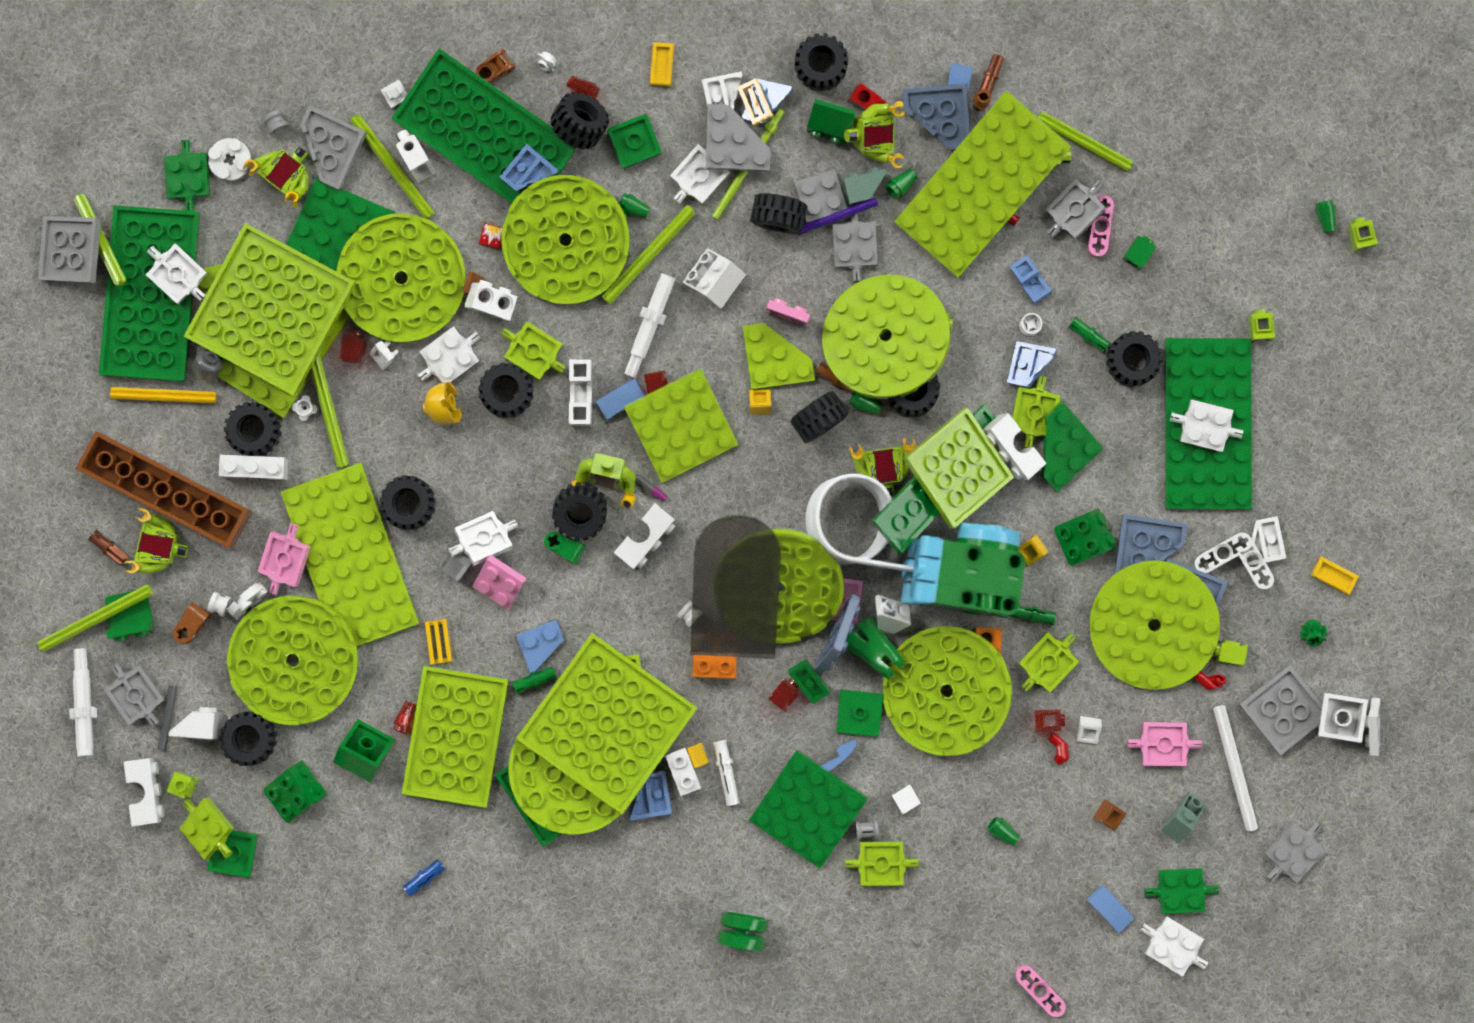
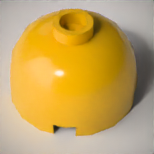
(441, 404)

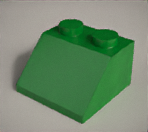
(830, 121)
(363, 750)

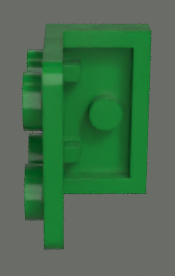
(1084, 537)
(132, 621)
(294, 791)

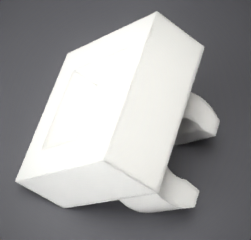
(394, 94)
(382, 354)

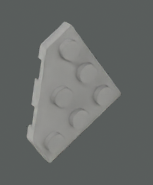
(733, 143)
(331, 145)

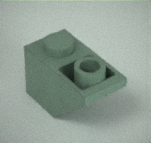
(862, 187)
(1183, 818)

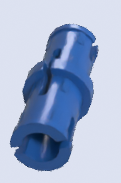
(423, 878)

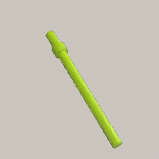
(769, 129)

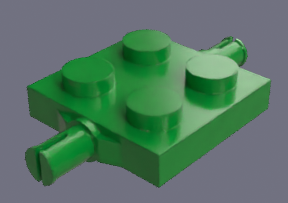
(187, 176)
(1181, 891)

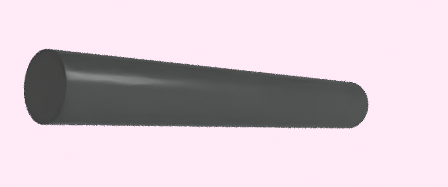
(167, 717)

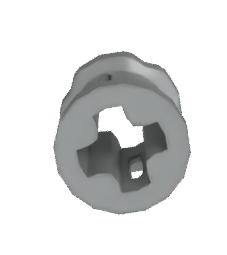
(867, 830)

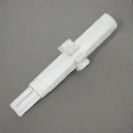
(651, 318)
(82, 710)

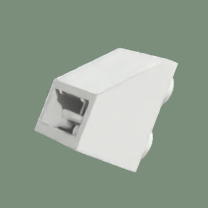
(714, 278)

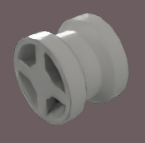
(275, 122)

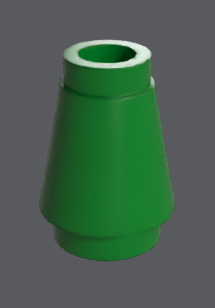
(900, 184)
(634, 206)
(1326, 214)
(865, 404)
(1003, 831)

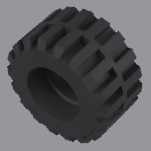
(821, 44)
(579, 120)
(778, 213)
(500, 372)
(1121, 372)
(918, 407)
(819, 417)
(267, 440)
(389, 497)
(575, 527)
(229, 739)

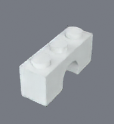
(580, 392)
(1001, 435)
(253, 467)
(659, 524)
(144, 772)

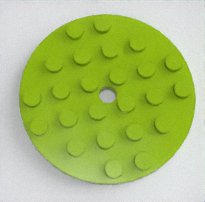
(597, 244)
(433, 273)
(893, 366)
(811, 587)
(1161, 656)
(260, 665)
(979, 691)
(553, 797)

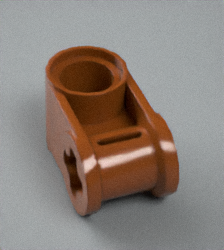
(497, 65)
(193, 621)

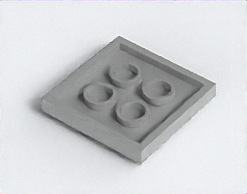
(69, 249)
(1283, 709)

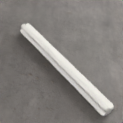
(1235, 768)

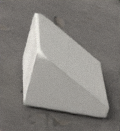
(1089, 730)
(906, 799)

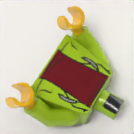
(875, 132)
(283, 172)
(883, 464)
(608, 473)
(156, 545)

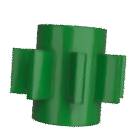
(1313, 633)

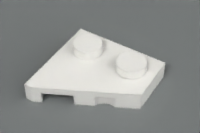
(722, 89)
(1268, 541)
(1372, 722)

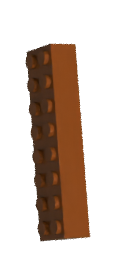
(164, 490)

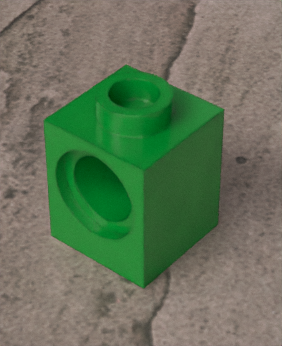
(1139, 252)

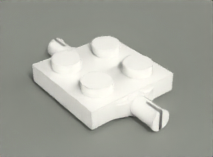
(695, 179)
(176, 273)
(449, 356)
(1206, 425)
(483, 538)
(1174, 946)

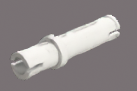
(726, 772)

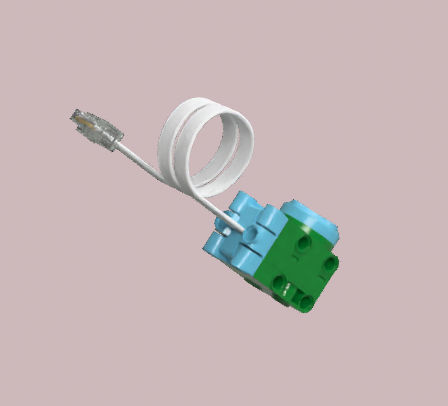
(971, 576)

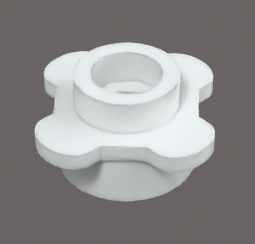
(545, 61)
(304, 414)

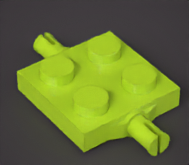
(533, 350)
(1031, 408)
(1048, 662)
(206, 828)
(881, 863)

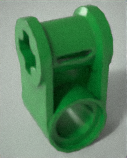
(567, 549)

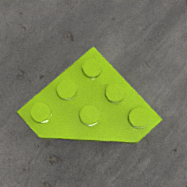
(774, 359)

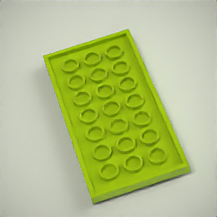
(982, 183)
(351, 553)

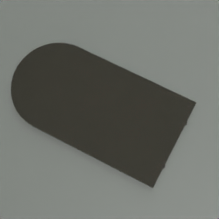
(735, 589)

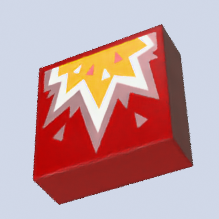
(491, 236)

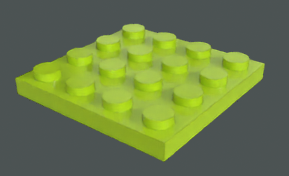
(681, 425)
(958, 468)

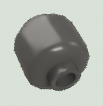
(207, 365)

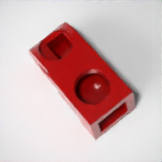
(864, 97)

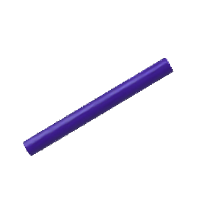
(839, 215)

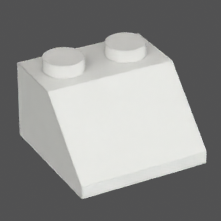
(1342, 717)
(199, 724)

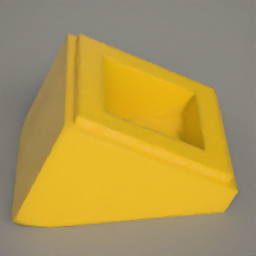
(760, 402)
(1033, 550)
(697, 755)

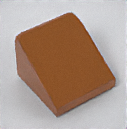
(472, 278)
(1109, 815)

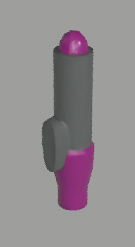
(649, 488)

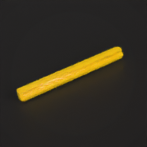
(163, 395)

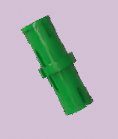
(1089, 334)
(1035, 615)
(534, 680)

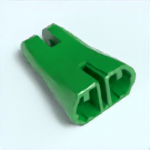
(874, 647)

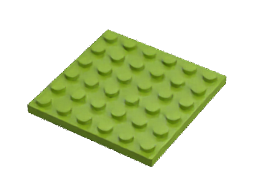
(270, 309)
(606, 723)

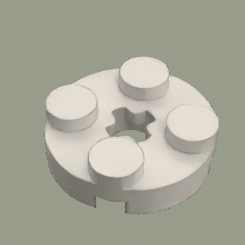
(218, 154)
(247, 599)

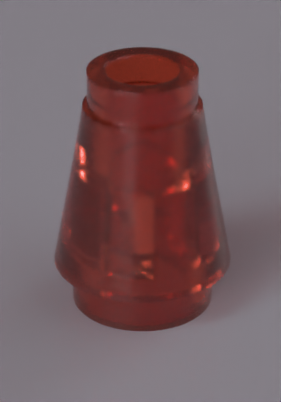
(580, 85)
(404, 720)

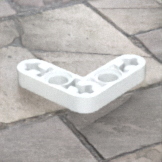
(1251, 549)

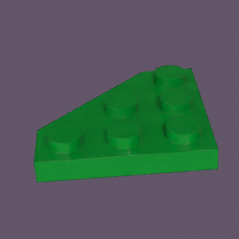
(1066, 447)

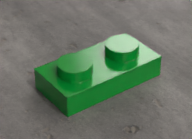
(809, 681)

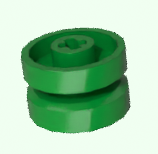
(742, 934)

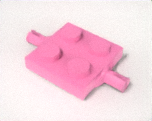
(284, 559)
(1164, 744)

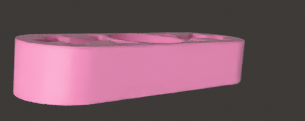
(1103, 242)
(1033, 975)

